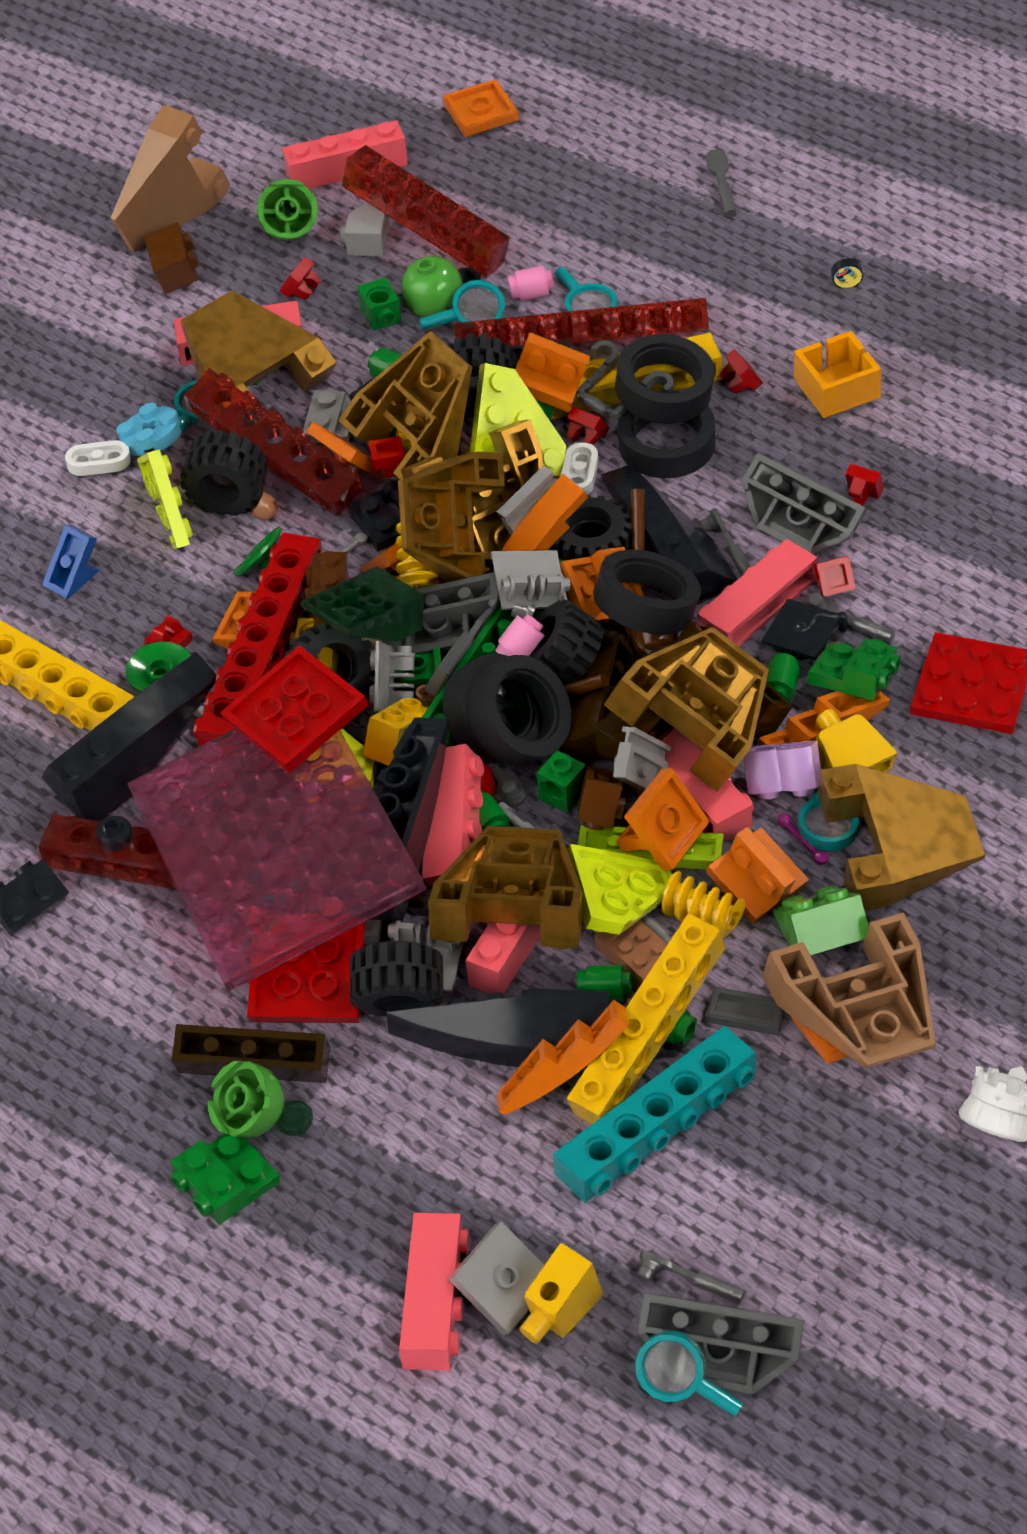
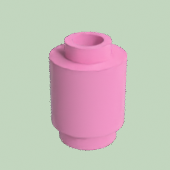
(530, 283)
(520, 637)

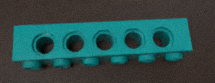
(636, 1116)

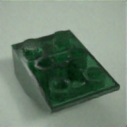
(370, 606)

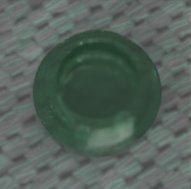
(295, 1118)

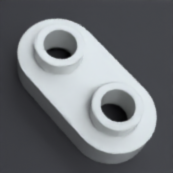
(97, 458)
(581, 465)

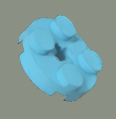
(150, 428)

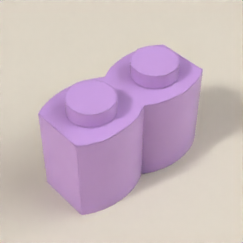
(782, 768)

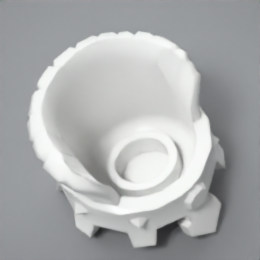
(998, 1103)

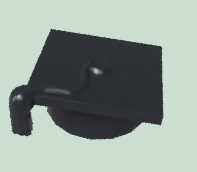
(803, 629)

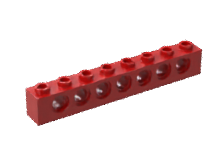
(264, 630)

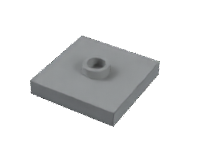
(498, 1276)

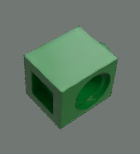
(379, 303)
(561, 781)

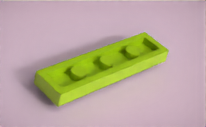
(702, 853)

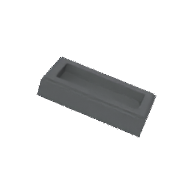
(449, 663)
(744, 1011)

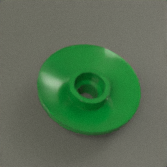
(259, 554)
(153, 662)

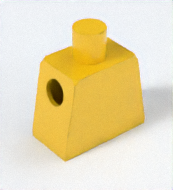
(852, 743)
(560, 1294)

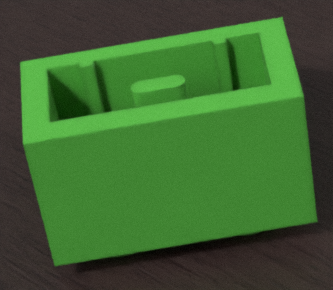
(823, 921)

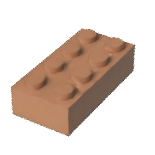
(634, 949)

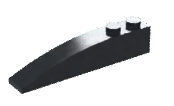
(672, 532)
(129, 743)
(411, 789)
(497, 1028)

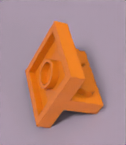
(551, 371)
(663, 821)
(757, 873)

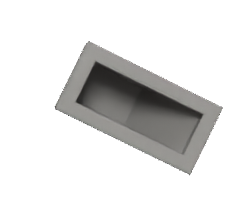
(365, 231)

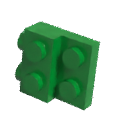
(856, 671)
(223, 1176)

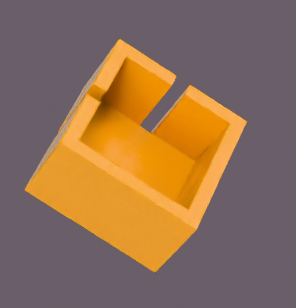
(848, 378)

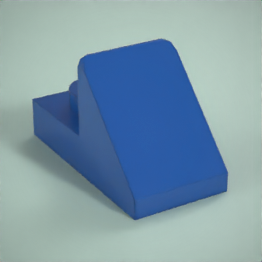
(69, 563)

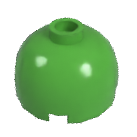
(287, 210)
(430, 285)
(245, 1100)

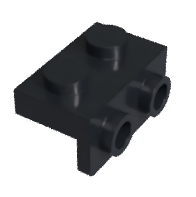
(29, 895)

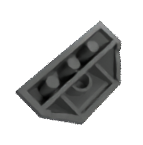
(798, 507)
(450, 611)
(740, 1345)

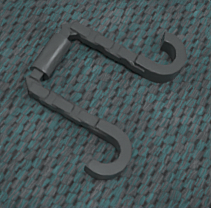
(609, 364)

